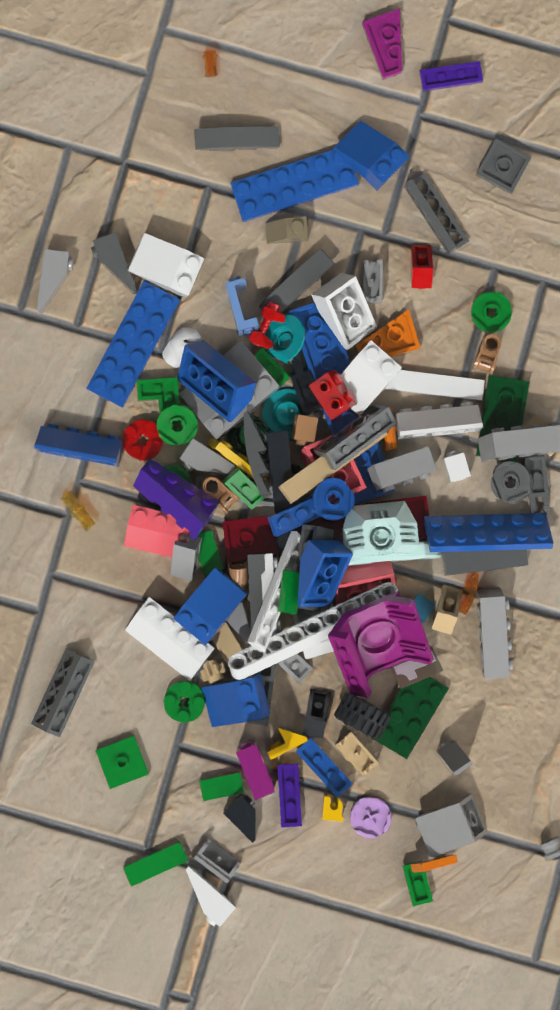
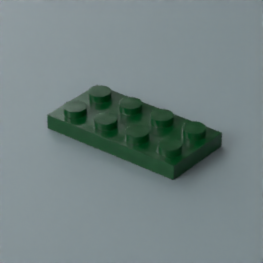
(503, 406)
(411, 714)

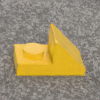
(291, 741)

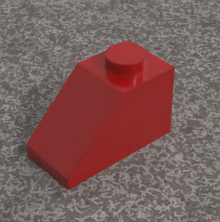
(421, 266)

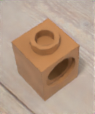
(304, 429)

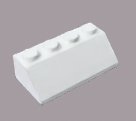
(438, 421)
(168, 639)

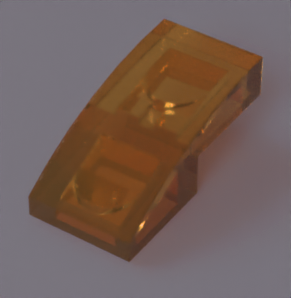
(470, 588)

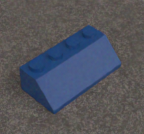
(215, 380)
(79, 446)

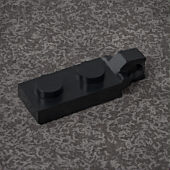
(301, 380)

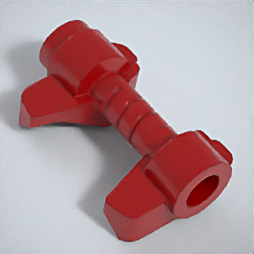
(270, 313)

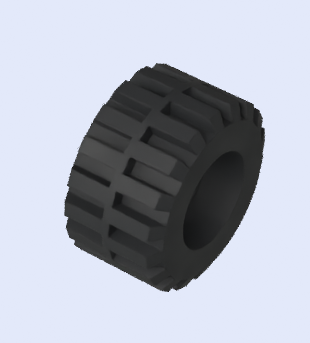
(362, 715)

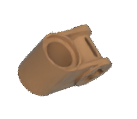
(487, 355)
(221, 494)
(239, 574)

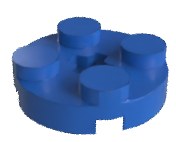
(342, 493)

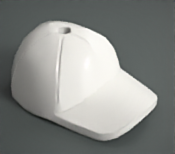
(174, 350)

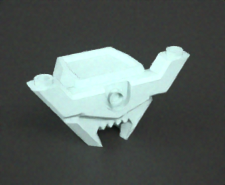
(384, 534)

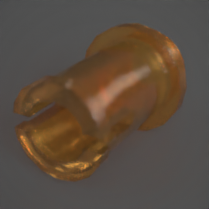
(210, 63)

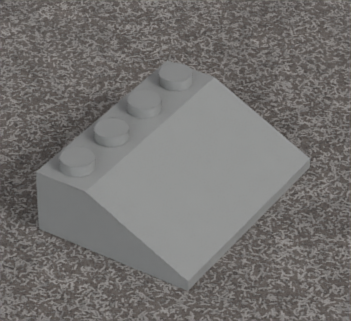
(265, 387)

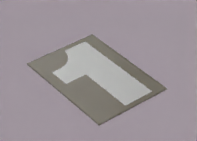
(412, 672)

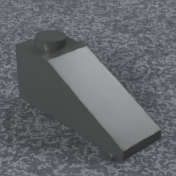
(113, 259)

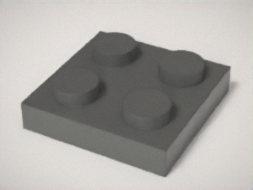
(503, 166)

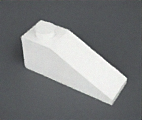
(212, 901)

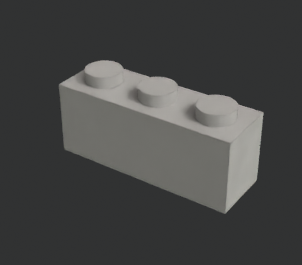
(402, 469)

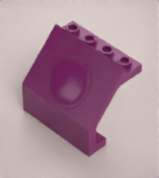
(377, 639)

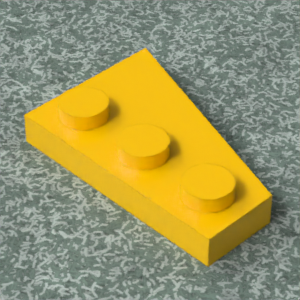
(225, 451)

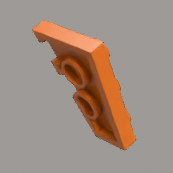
(394, 338)

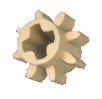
(213, 671)

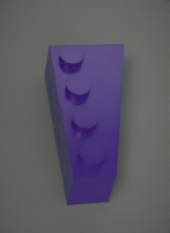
(176, 497)

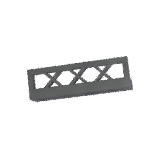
(430, 215)
(356, 436)
(65, 694)

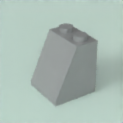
(451, 826)

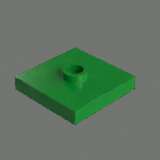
(122, 762)

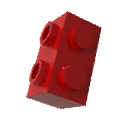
(333, 394)

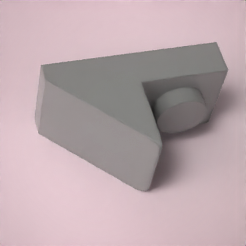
(296, 667)

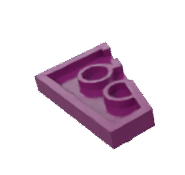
(385, 42)

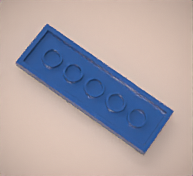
(293, 185)
(133, 344)
(488, 532)

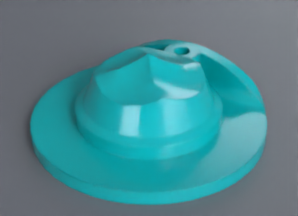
(287, 338)
(280, 411)

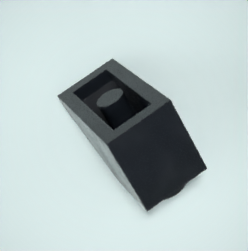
(316, 713)
(243, 816)

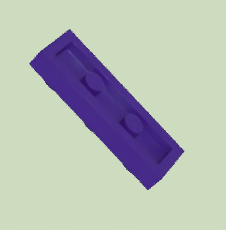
(451, 76)
(289, 795)

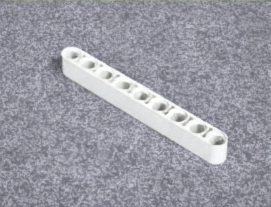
(302, 631)

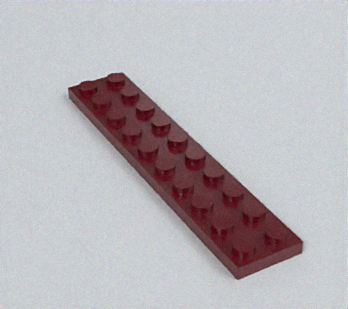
(255, 535)

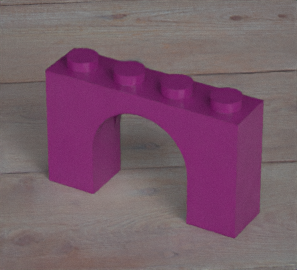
(255, 769)

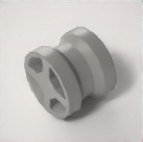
(551, 848)

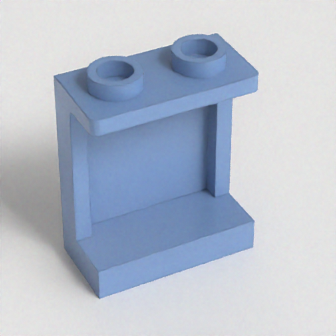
(243, 326)

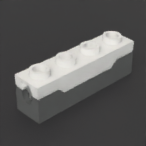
(260, 572)

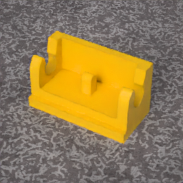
(331, 812)

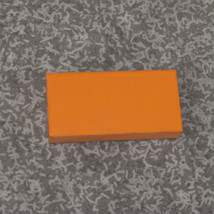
(434, 863)

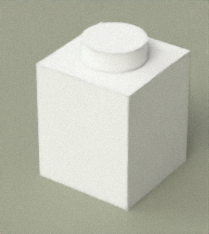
(456, 466)

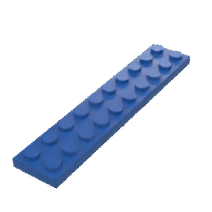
(323, 354)

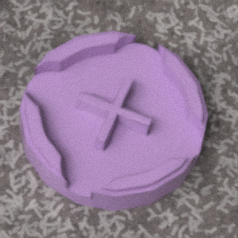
(370, 817)

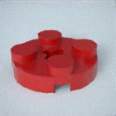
(135, 449)

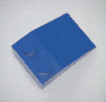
(371, 154)
(321, 572)
(210, 606)
(236, 701)

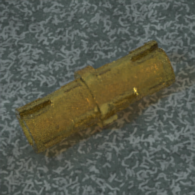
(78, 510)

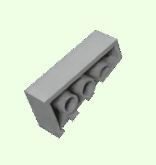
(520, 442)
(494, 633)

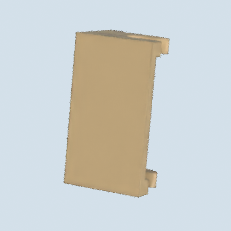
(356, 753)

